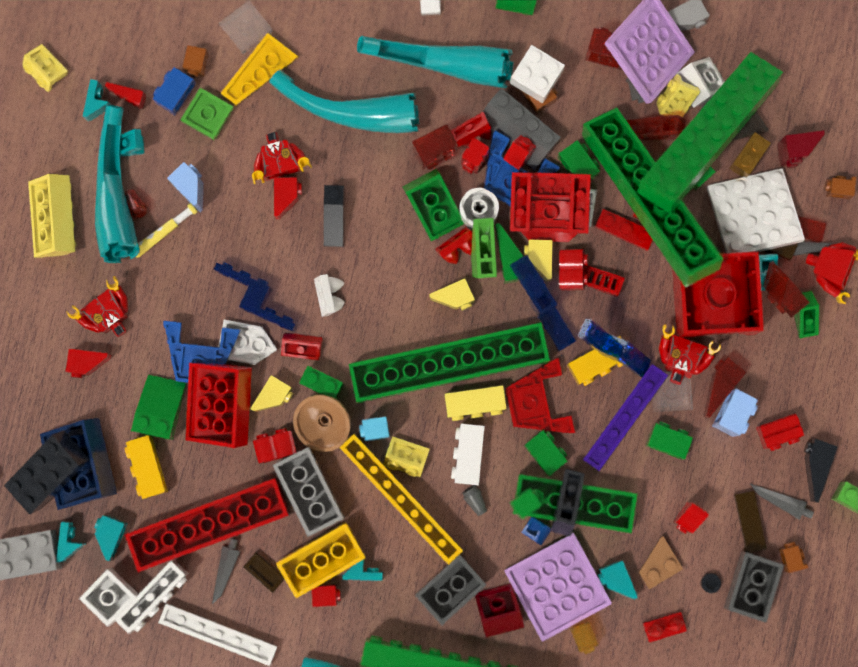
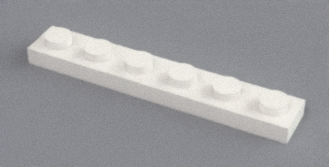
(218, 634)

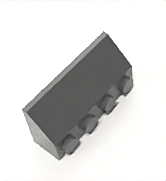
(513, 120)

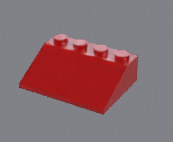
(218, 404)

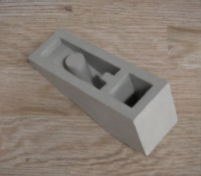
(690, 15)

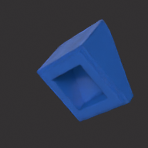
(536, 530)

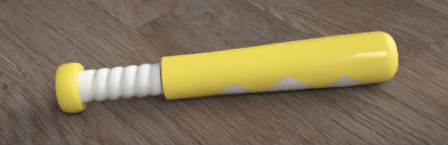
(148, 242)

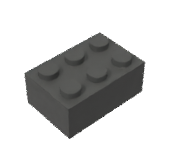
(753, 586)
(450, 589)

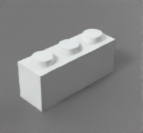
(468, 454)

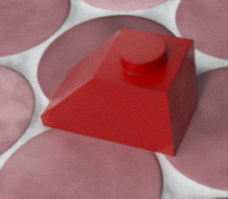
(285, 195)
(84, 362)
(690, 518)

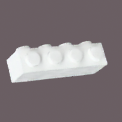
(152, 595)

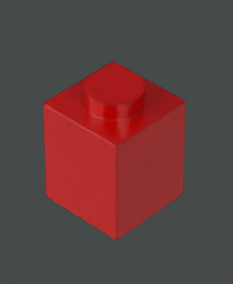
(519, 152)
(325, 595)

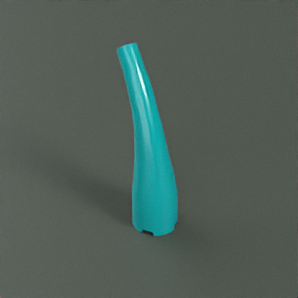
(469, 63)
(376, 114)
(113, 219)

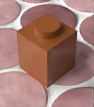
(195, 61)

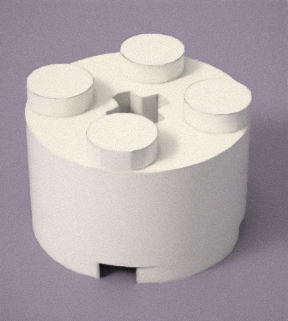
(476, 197)

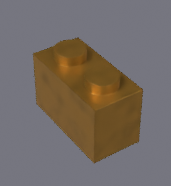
(749, 155)

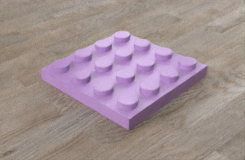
(649, 48)
(557, 587)

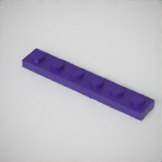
(625, 417)

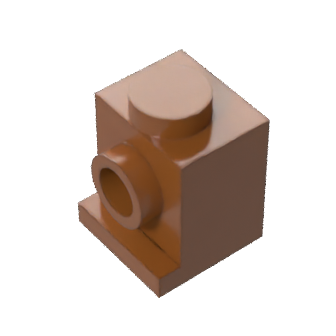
(840, 187)
(792, 557)

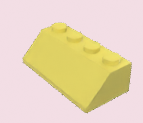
(51, 216)

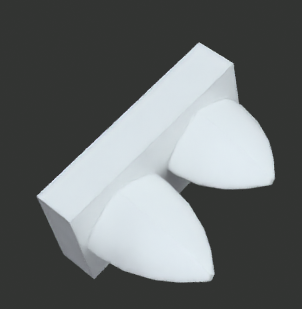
(324, 287)

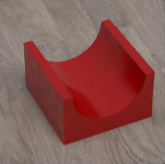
(722, 301)

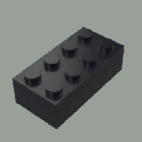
(46, 472)

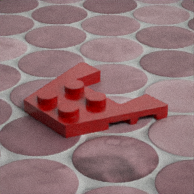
(529, 402)

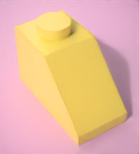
(541, 257)
(454, 296)
(272, 395)

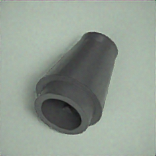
(475, 500)

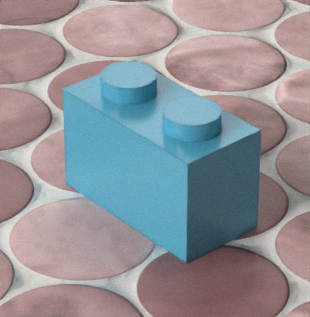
(374, 429)

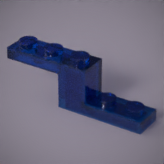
(255, 296)
(542, 303)
(614, 347)

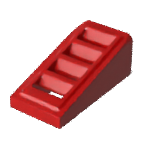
(131, 95)
(604, 274)

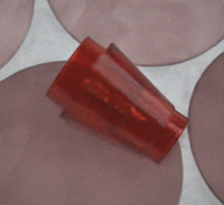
(135, 204)

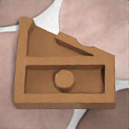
(659, 564)

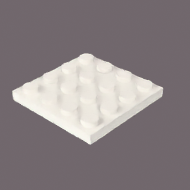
(755, 212)

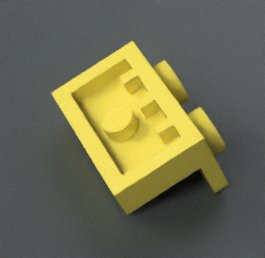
(43, 67)
(677, 97)
(406, 457)

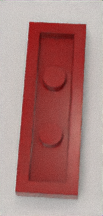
(624, 229)

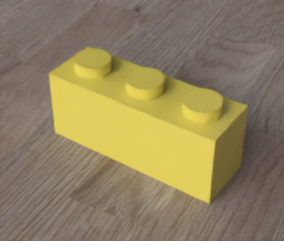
(475, 403)

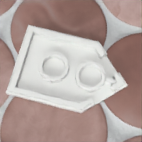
(251, 345)

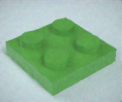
(207, 114)

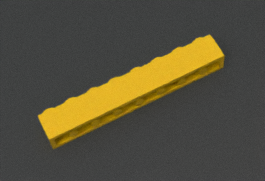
(401, 499)

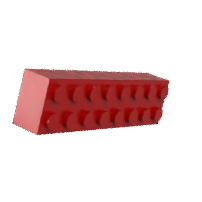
(207, 525)

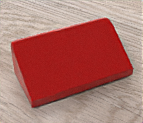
(301, 346)

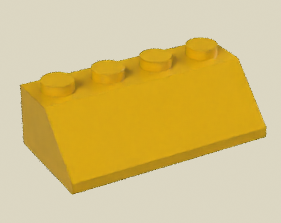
(320, 559)

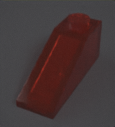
(658, 127)
(723, 381)

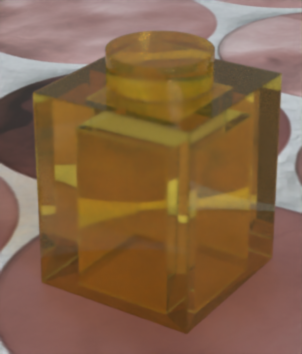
(584, 637)

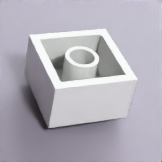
(537, 74)
(109, 596)

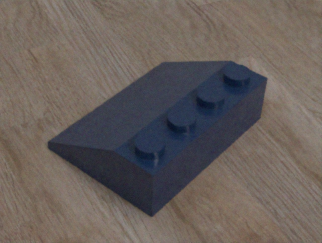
(95, 478)

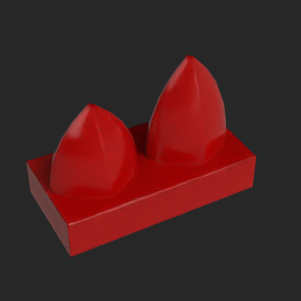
(472, 128)
(461, 240)
(664, 627)

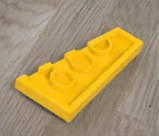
(258, 69)

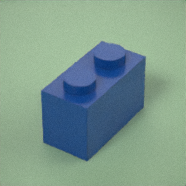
(173, 90)

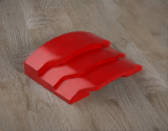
(550, 205)

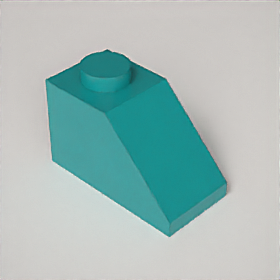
(109, 535)
(617, 579)

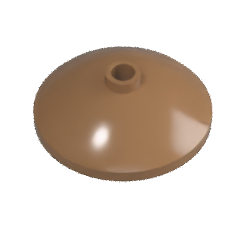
(317, 432)

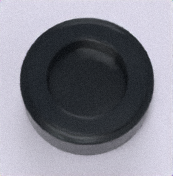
(710, 583)

